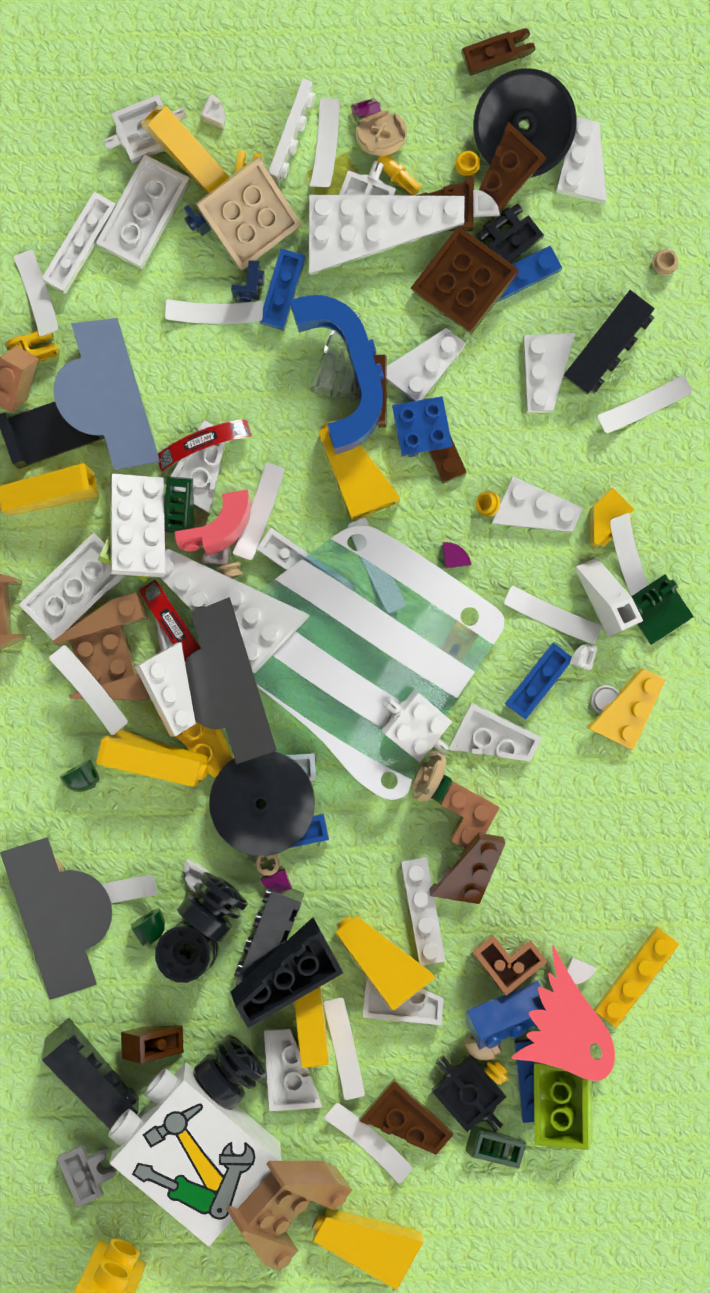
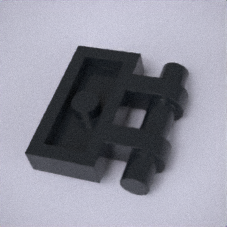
(514, 241)

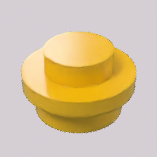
(467, 164)
(488, 503)
(497, 1071)

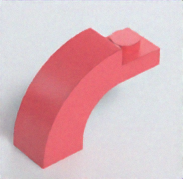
(223, 530)

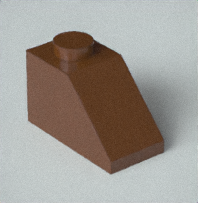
(151, 1043)

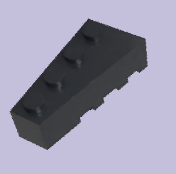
(609, 341)
(272, 927)
(286, 975)
(88, 1074)

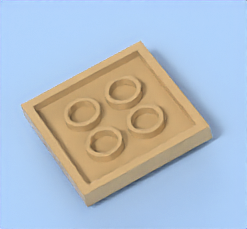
(248, 213)

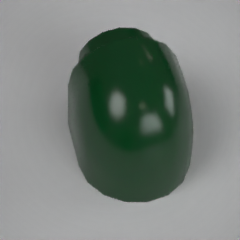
(81, 777)
(149, 927)

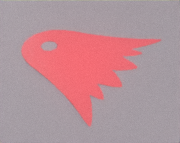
(568, 1030)

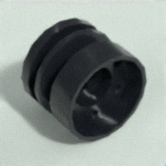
(209, 911)
(182, 965)
(227, 1073)

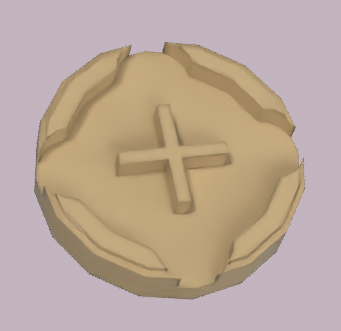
(381, 133)
(429, 776)

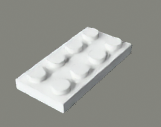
(143, 211)
(137, 525)
(71, 589)

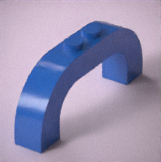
(330, 313)

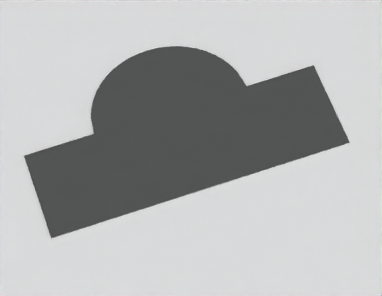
(224, 683)
(60, 913)

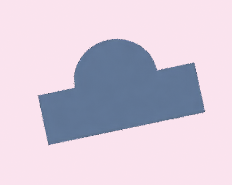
(102, 394)

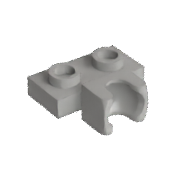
(85, 1173)

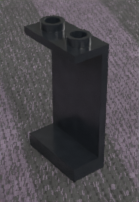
(40, 435)

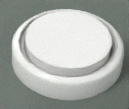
(602, 696)

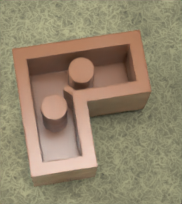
(16, 377)
(474, 811)
(508, 969)

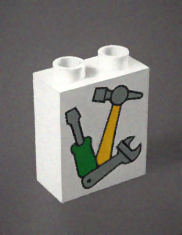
(192, 1152)

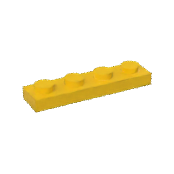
(636, 977)

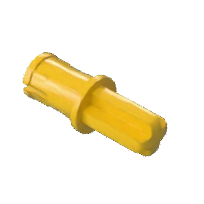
(399, 175)

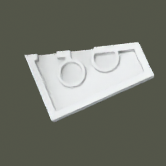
(583, 165)
(535, 508)
(420, 1008)

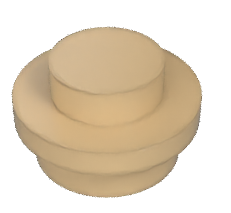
(665, 262)

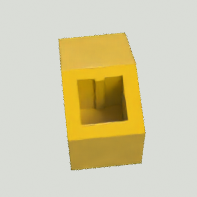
(606, 509)

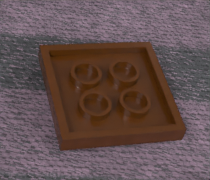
(465, 280)

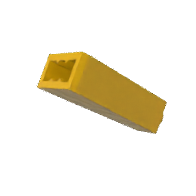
(184, 148)
(358, 479)
(49, 490)
(152, 758)
(385, 965)
(312, 1030)
(369, 1244)

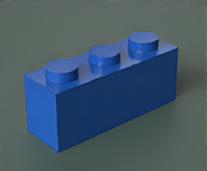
(504, 1016)

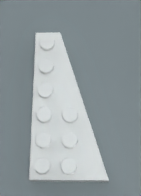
(365, 225)
(261, 618)

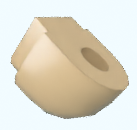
(482, 1054)

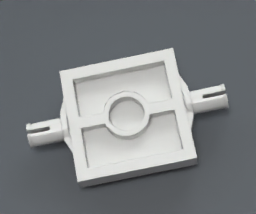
(132, 134)
(366, 184)
(416, 725)

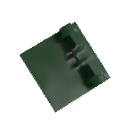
(660, 609)

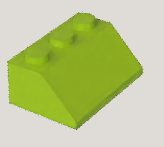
(562, 1108)

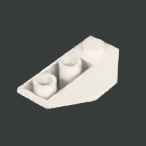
(609, 599)

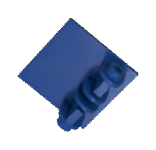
(422, 426)

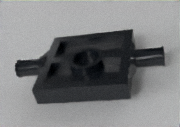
(469, 1093)

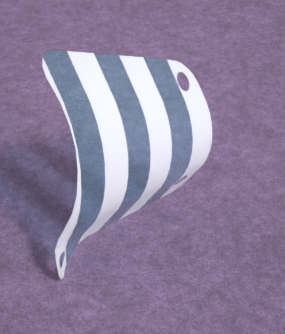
(374, 631)

